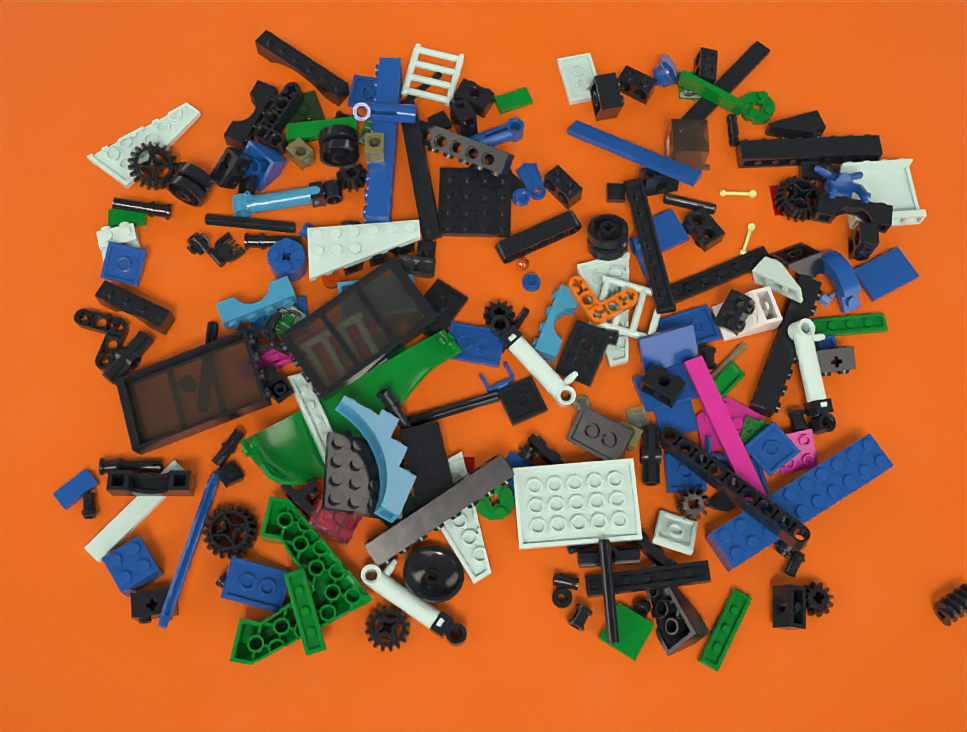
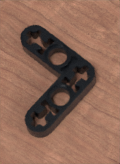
(111, 334)

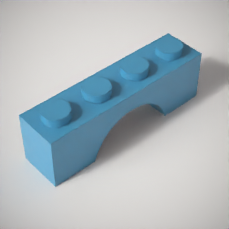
(278, 296)
(549, 342)

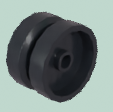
(338, 145)
(190, 184)
(607, 237)

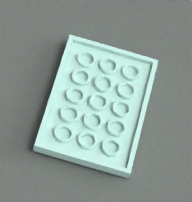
(576, 503)

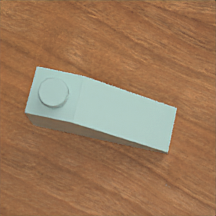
(773, 274)

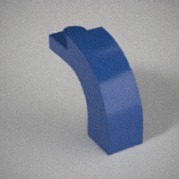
(843, 279)

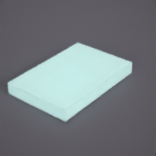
(577, 76)

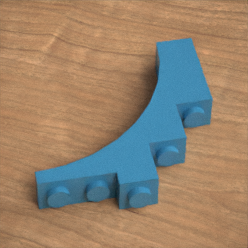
(377, 430)

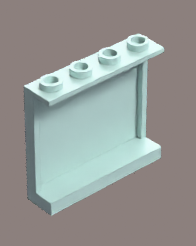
(888, 183)

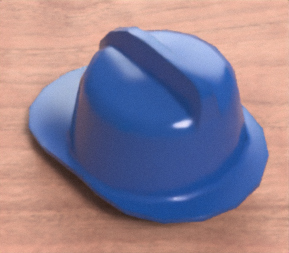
(665, 72)

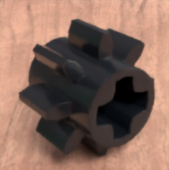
(198, 243)

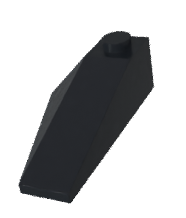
(676, 619)

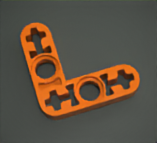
(596, 306)

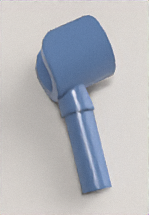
(826, 299)

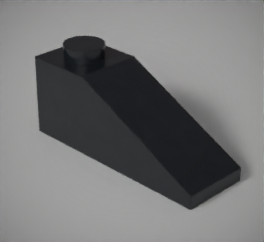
(803, 125)

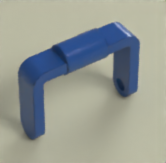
(502, 384)
(720, 457)

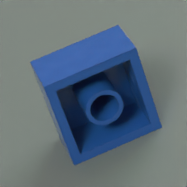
(132, 566)

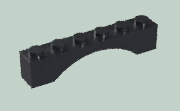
(323, 80)

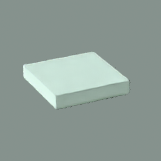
(675, 532)

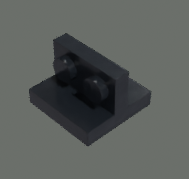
(306, 496)

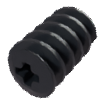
(952, 605)

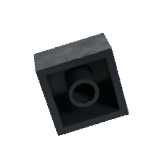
(606, 96)

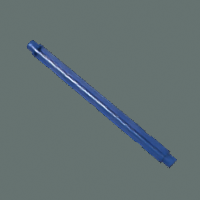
(188, 551)

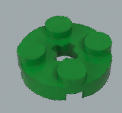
(759, 99)
(500, 510)

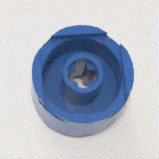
(287, 259)

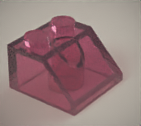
(334, 525)

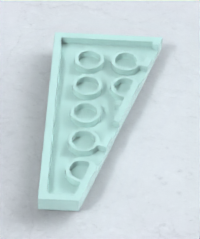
(166, 131)
(351, 244)
(592, 274)
(465, 532)

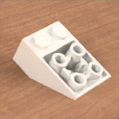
(764, 318)

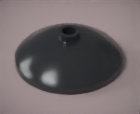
(435, 564)

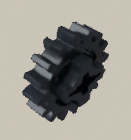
(395, 623)

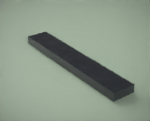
(717, 275)
(652, 578)

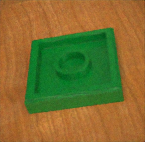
(632, 632)

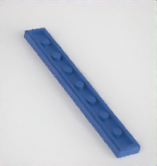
(635, 153)

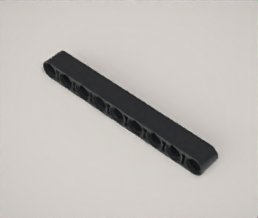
(737, 495)

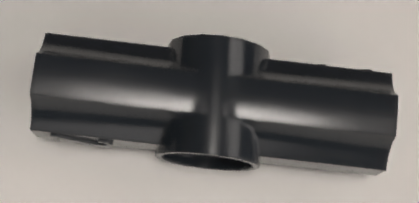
(128, 357)
(650, 455)
(622, 556)

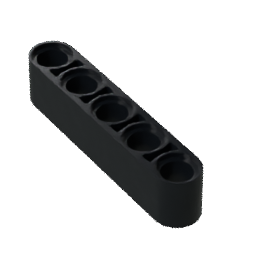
(538, 236)

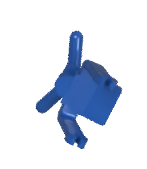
(842, 184)

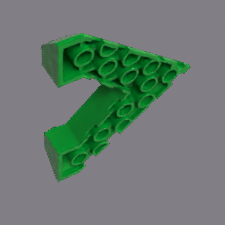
(331, 585)

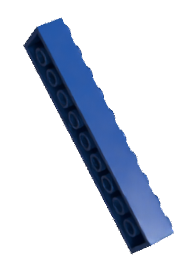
(382, 174)
(803, 499)

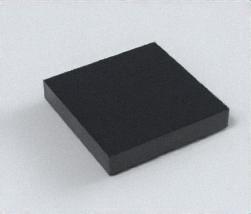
(522, 401)

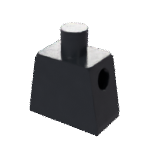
(462, 111)

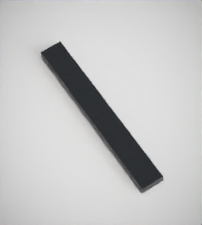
(730, 80)
(421, 178)
(649, 246)

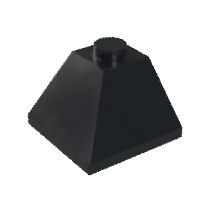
(801, 259)

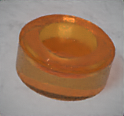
(331, 280)

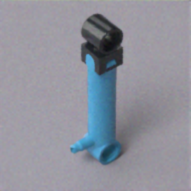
(247, 204)

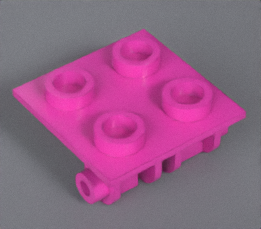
(807, 457)

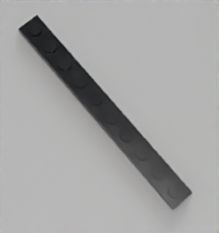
(552, 457)

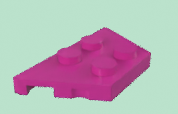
(737, 413)

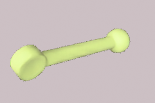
(752, 193)
(751, 227)

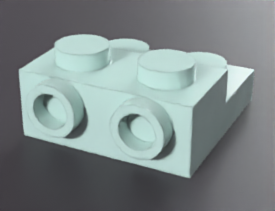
(124, 234)

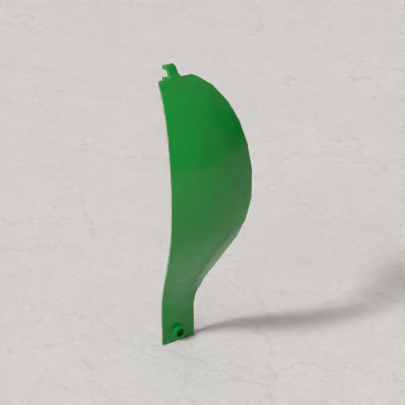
(288, 449)

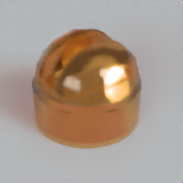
(522, 263)

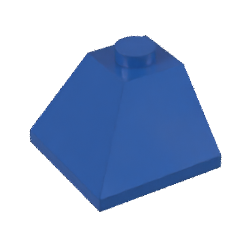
(266, 164)

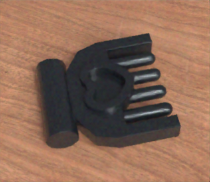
(224, 252)

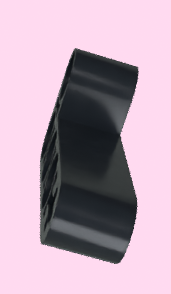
(290, 98)

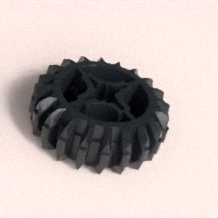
(145, 166)
(799, 193)
(238, 529)

